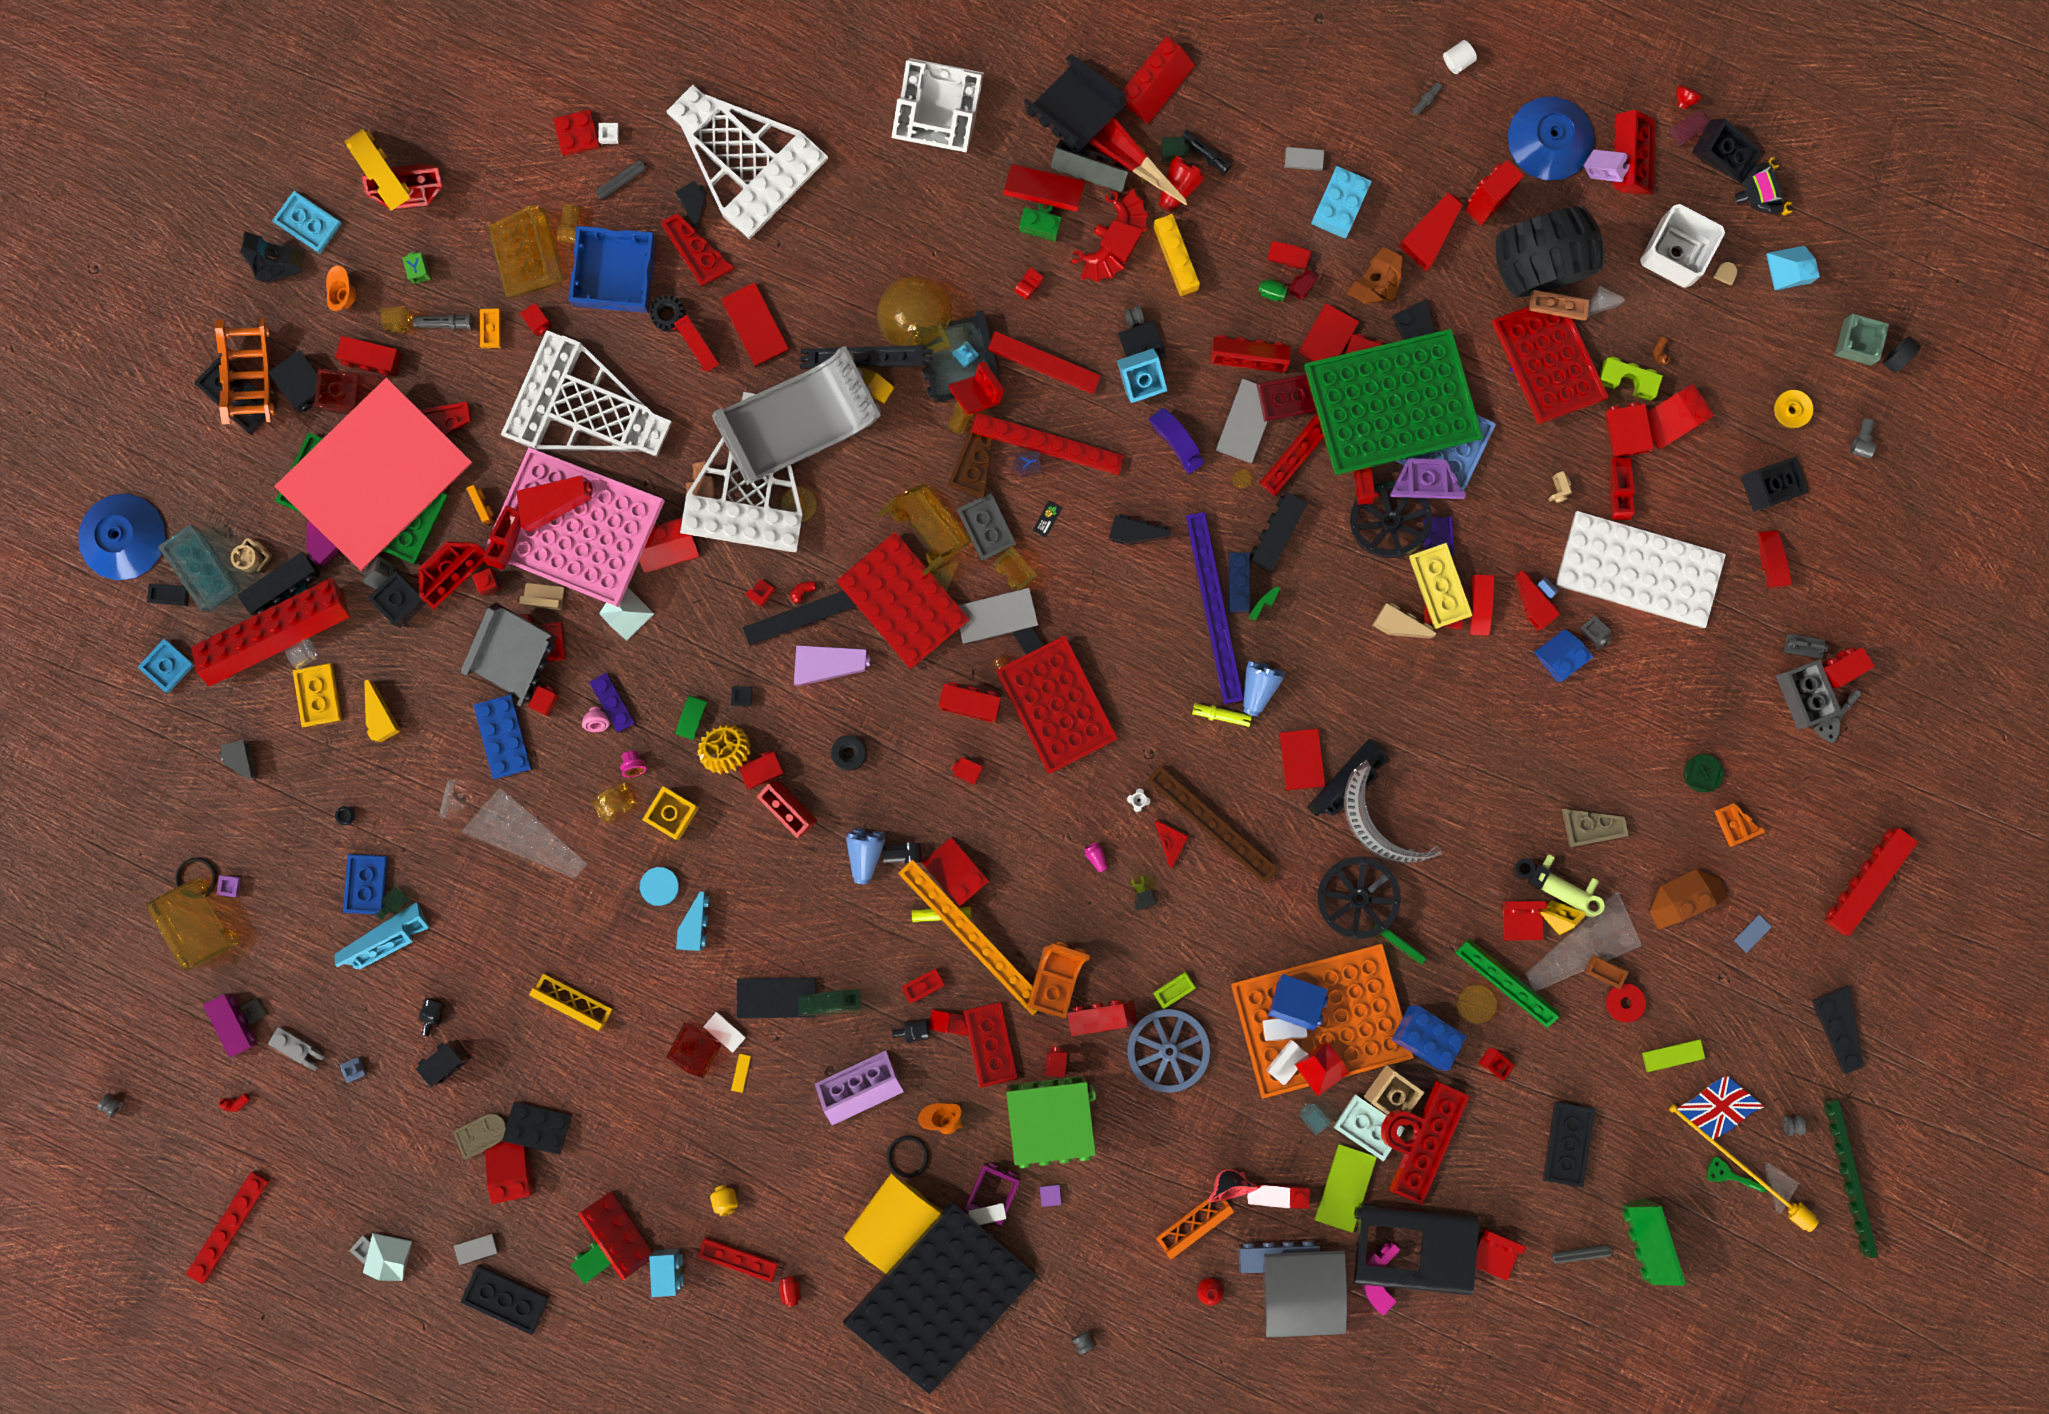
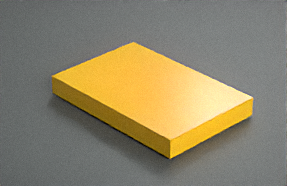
(317, 695)

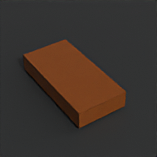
(1606, 971)

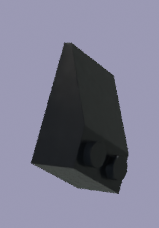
(1726, 149)
(1774, 484)

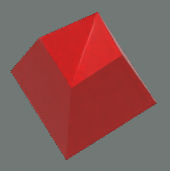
(1322, 1068)

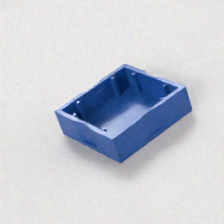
(612, 269)

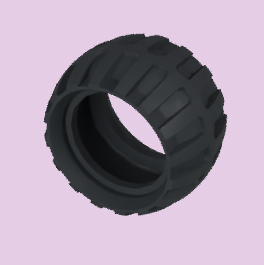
(1549, 251)

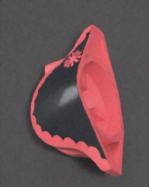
(1230, 1185)

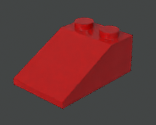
(1678, 416)
(955, 872)
(508, 1173)

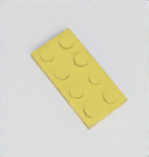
(1440, 585)

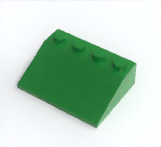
(1652, 1243)

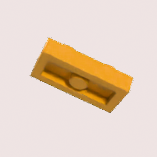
(490, 328)
(484, 511)

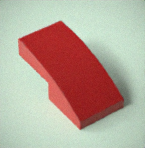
(1290, 255)

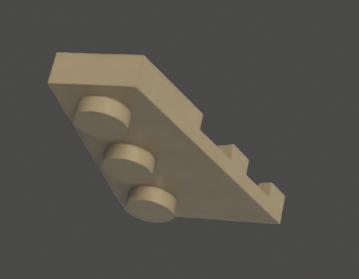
(1592, 827)

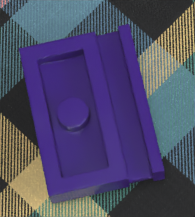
(1440, 533)

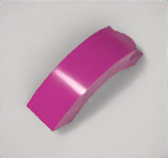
(1378, 1295)

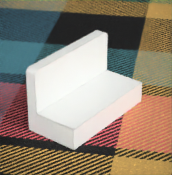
(1283, 1065)

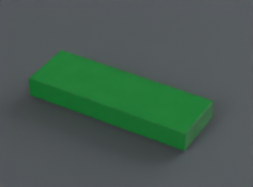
(1403, 946)

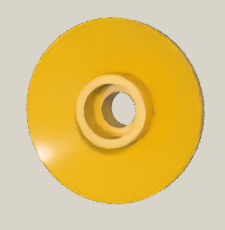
(1801, 405)

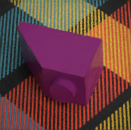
(319, 547)

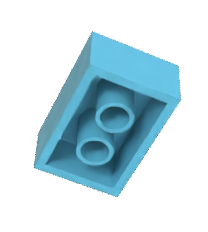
(1341, 202)

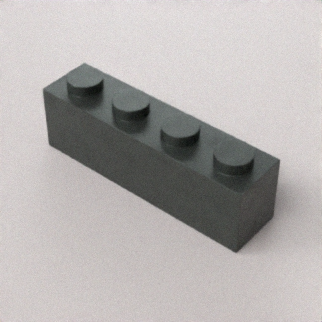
(1090, 166)

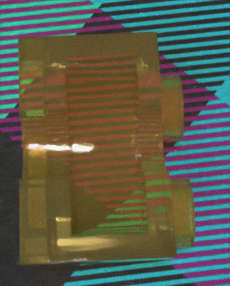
(1014, 568)
(613, 801)

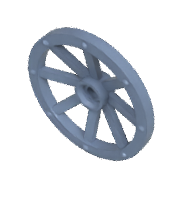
(1162, 1050)

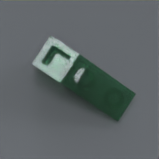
(829, 1003)

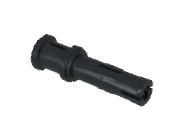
(1213, 157)

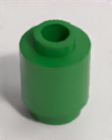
(1272, 290)

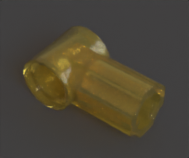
(569, 220)
(959, 420)

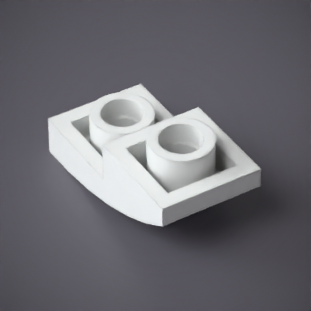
(1280, 1030)

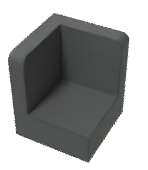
(378, 572)

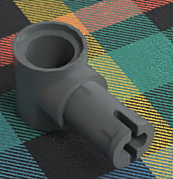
(1863, 443)

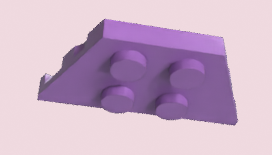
(1427, 480)

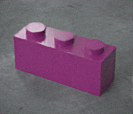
(230, 1024)

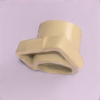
(248, 558)

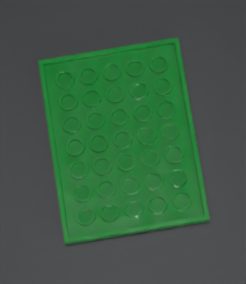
(1393, 402)

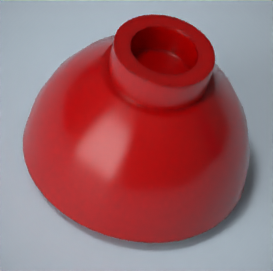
(1687, 97)
(1210, 1291)

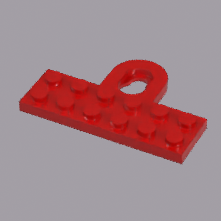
(1428, 1143)

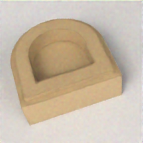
(1726, 273)

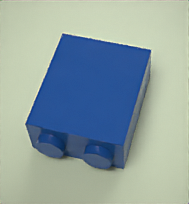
(1298, 1002)

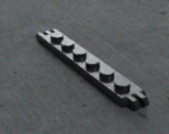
(872, 356)

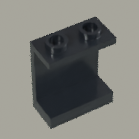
(296, 381)

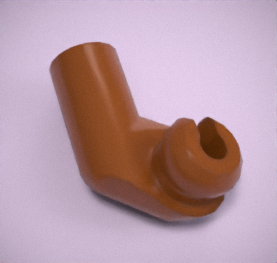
(1659, 353)

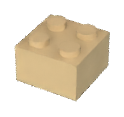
(1393, 1092)

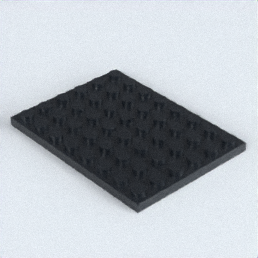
(940, 1298)

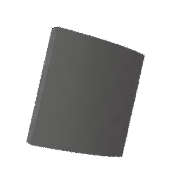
(1305, 1293)

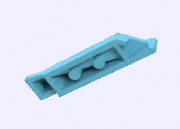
(383, 939)

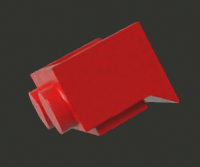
(1055, 1062)

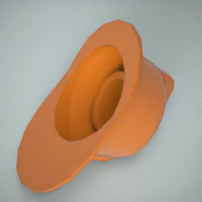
(339, 290)
(941, 1117)

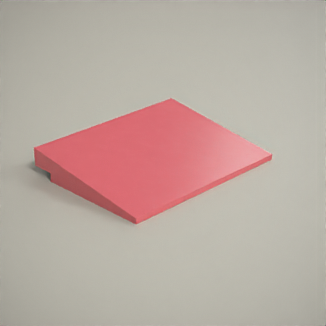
(373, 474)

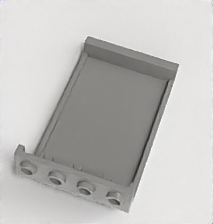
(797, 417)

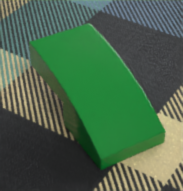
(1266, 600)
(691, 717)

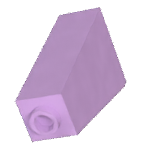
(826, 663)

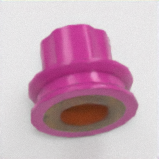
(632, 764)

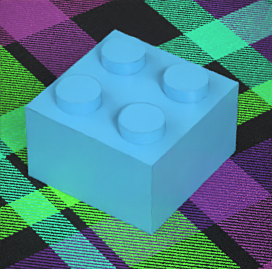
(1142, 375)
(666, 1272)

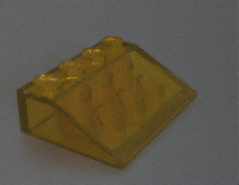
(525, 251)

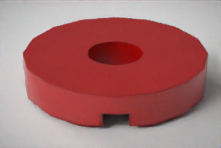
(1636, 1007)

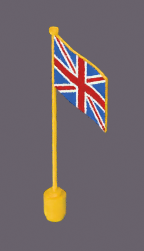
(1719, 1111)

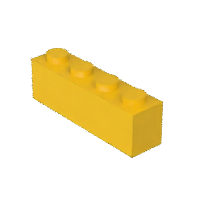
(1176, 255)

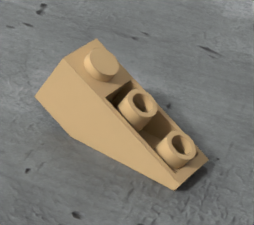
(1396, 623)

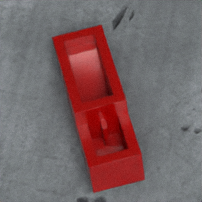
(1621, 489)
(503, 538)
(1774, 559)
(1481, 604)

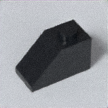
(693, 201)

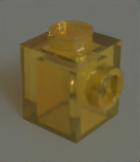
(395, 319)

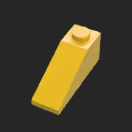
(378, 716)

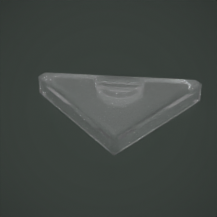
(1782, 1184)

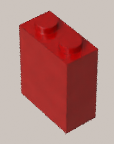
(1628, 430)

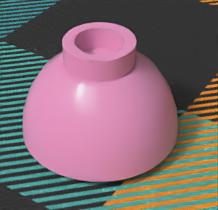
(595, 720)

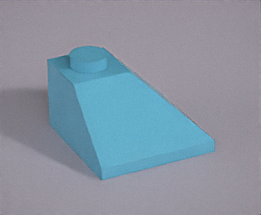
(1792, 267)

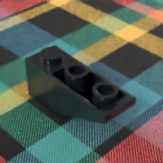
(1132, 532)

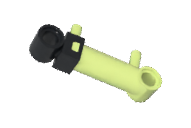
(1542, 879)

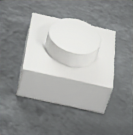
(608, 133)

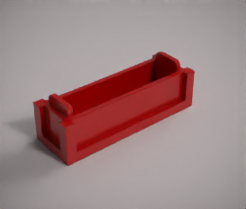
(696, 343)
(1364, 486)

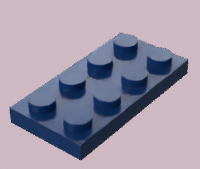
(502, 737)

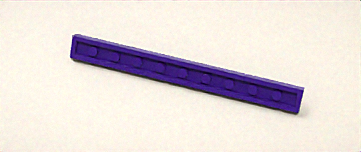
(1214, 608)

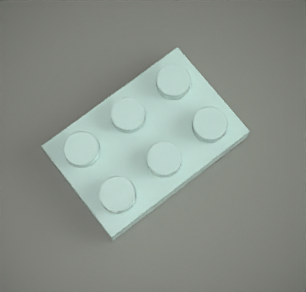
(1363, 1125)

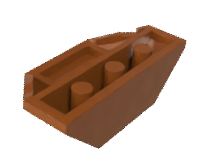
(1686, 897)

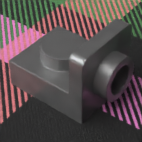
(1597, 632)

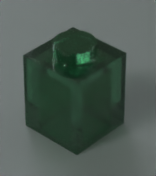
(1173, 146)

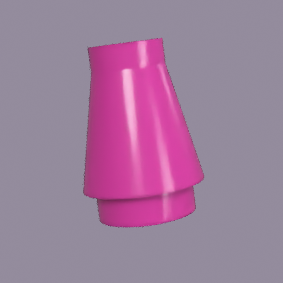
(1096, 856)

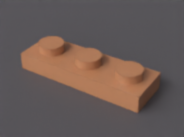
(1559, 305)

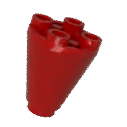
(1184, 179)

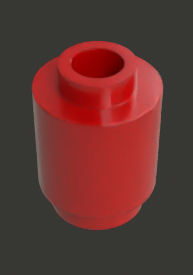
(789, 1291)

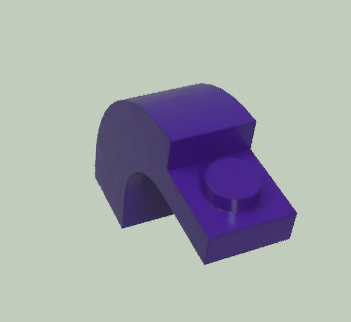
(1178, 439)

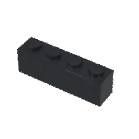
(1278, 532)
(279, 584)

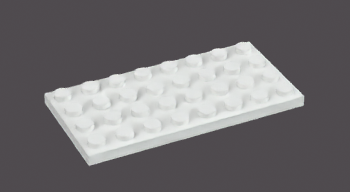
(1640, 569)

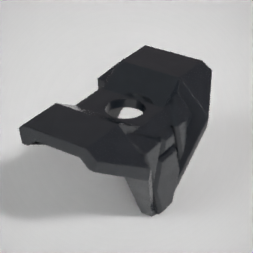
(266, 269)

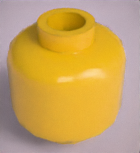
(724, 1200)

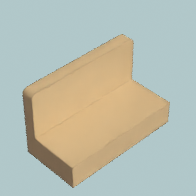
(542, 596)

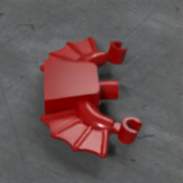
(1117, 240)

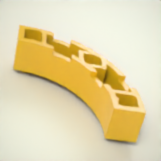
(375, 167)

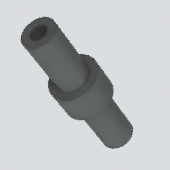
(1427, 98)

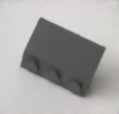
(1808, 694)

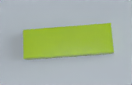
(1673, 1055)

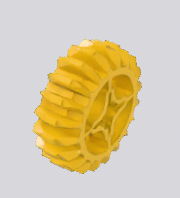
(728, 754)

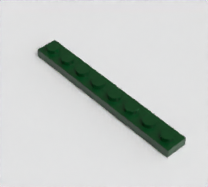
(1852, 1184)

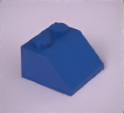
(1563, 655)

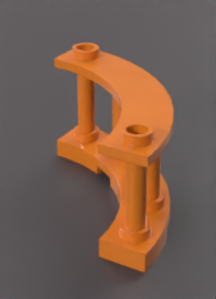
(228, 376)

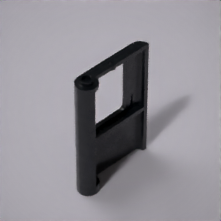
(1445, 1256)

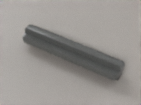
(621, 179)
(1581, 1254)

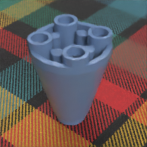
(1260, 686)
(864, 853)

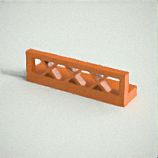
(1198, 1231)

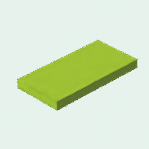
(1345, 1187)

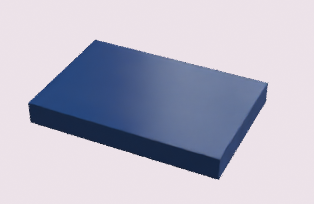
(365, 883)

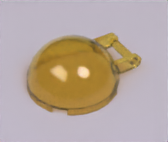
(915, 313)

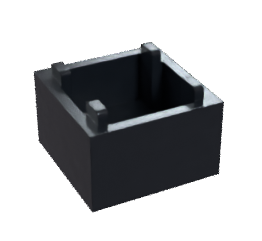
(397, 599)
(442, 1063)

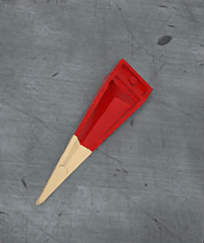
(1120, 147)

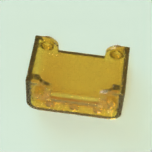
(190, 925)

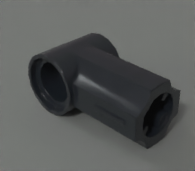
(902, 853)

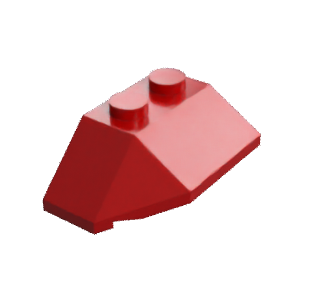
(421, 179)
(447, 570)

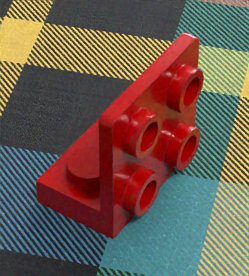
(978, 391)
(1522, 920)
(1497, 1254)

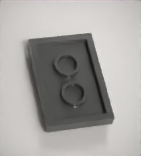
(986, 527)

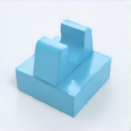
(965, 354)

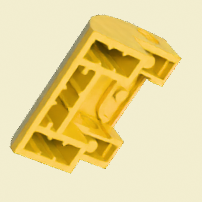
(891, 1223)

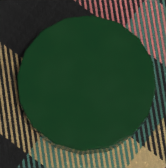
(1703, 773)

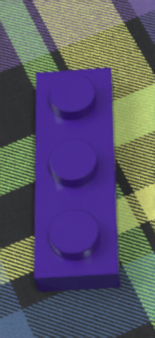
(612, 702)

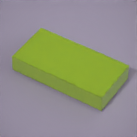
(1174, 990)

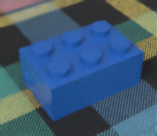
(1429, 1038)

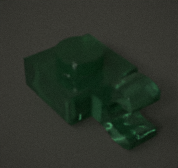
(393, 902)

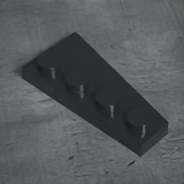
(1414, 321)
(1839, 1023)

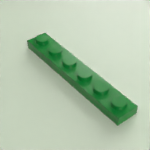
(1508, 983)

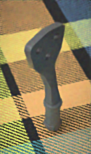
(1835, 721)

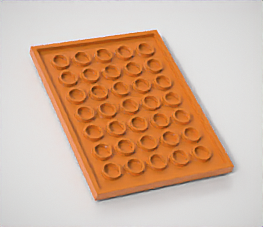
(1356, 1021)

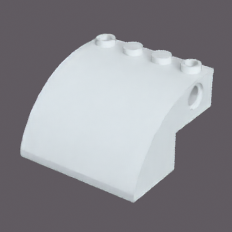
(937, 105)

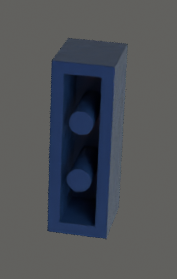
(1238, 582)

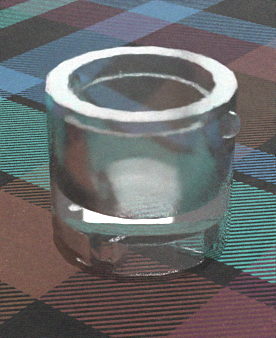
(302, 653)

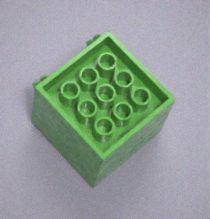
(1051, 1121)

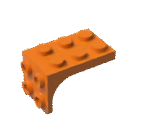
(1056, 979)

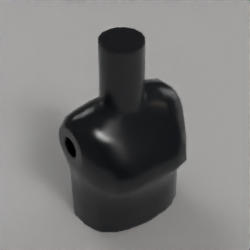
(430, 1014)
(913, 1030)

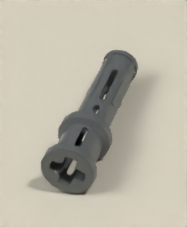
(452, 321)

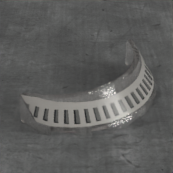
(1364, 829)

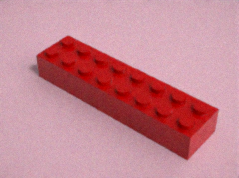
(270, 632)

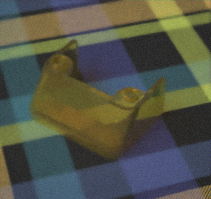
(932, 523)

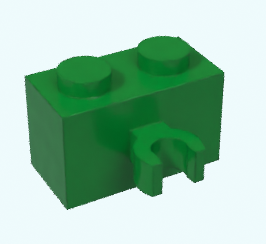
(1040, 223)

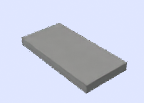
(1243, 425)
(998, 616)

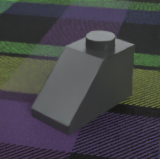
(239, 758)

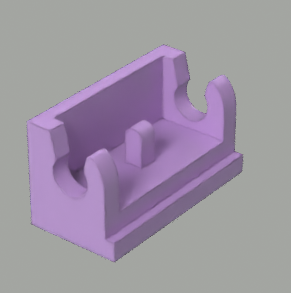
(1607, 165)

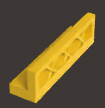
(568, 1009)

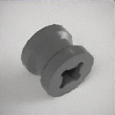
(1134, 316)
(110, 1105)
(1794, 1125)
(1084, 1342)

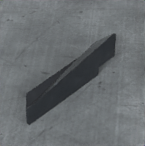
(1331, 797)

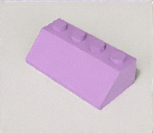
(858, 1088)

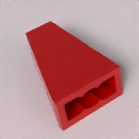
(1428, 236)
(551, 500)

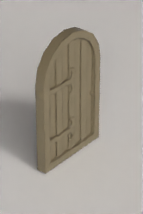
(480, 1135)

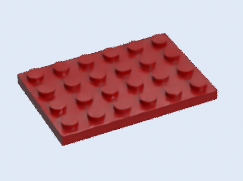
(1549, 363)
(902, 601)
(1056, 704)

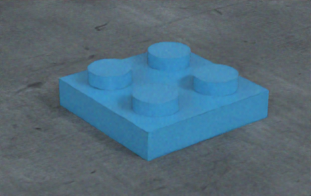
(166, 665)

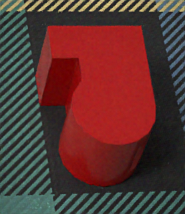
(1029, 284)

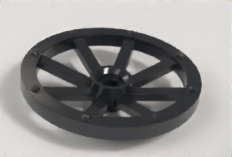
(1387, 517)
(1354, 893)

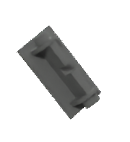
(1805, 646)

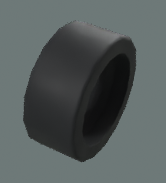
(1901, 354)

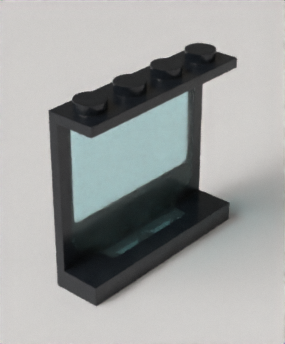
(946, 368)

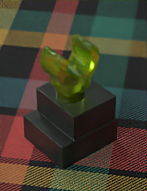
(1145, 898)

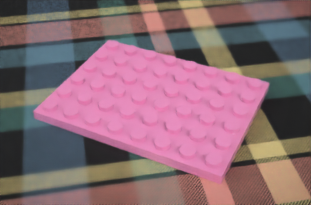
(591, 545)

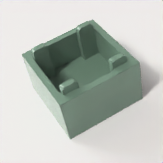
(1861, 339)

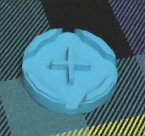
(659, 886)

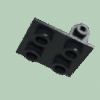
(1141, 339)

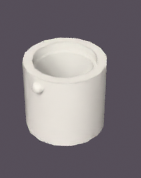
(1459, 57)

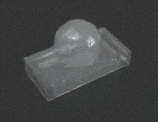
(452, 800)

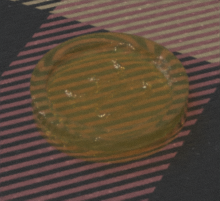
(1241, 479)

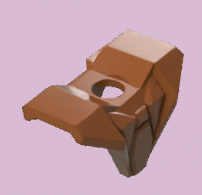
(1390, 267)

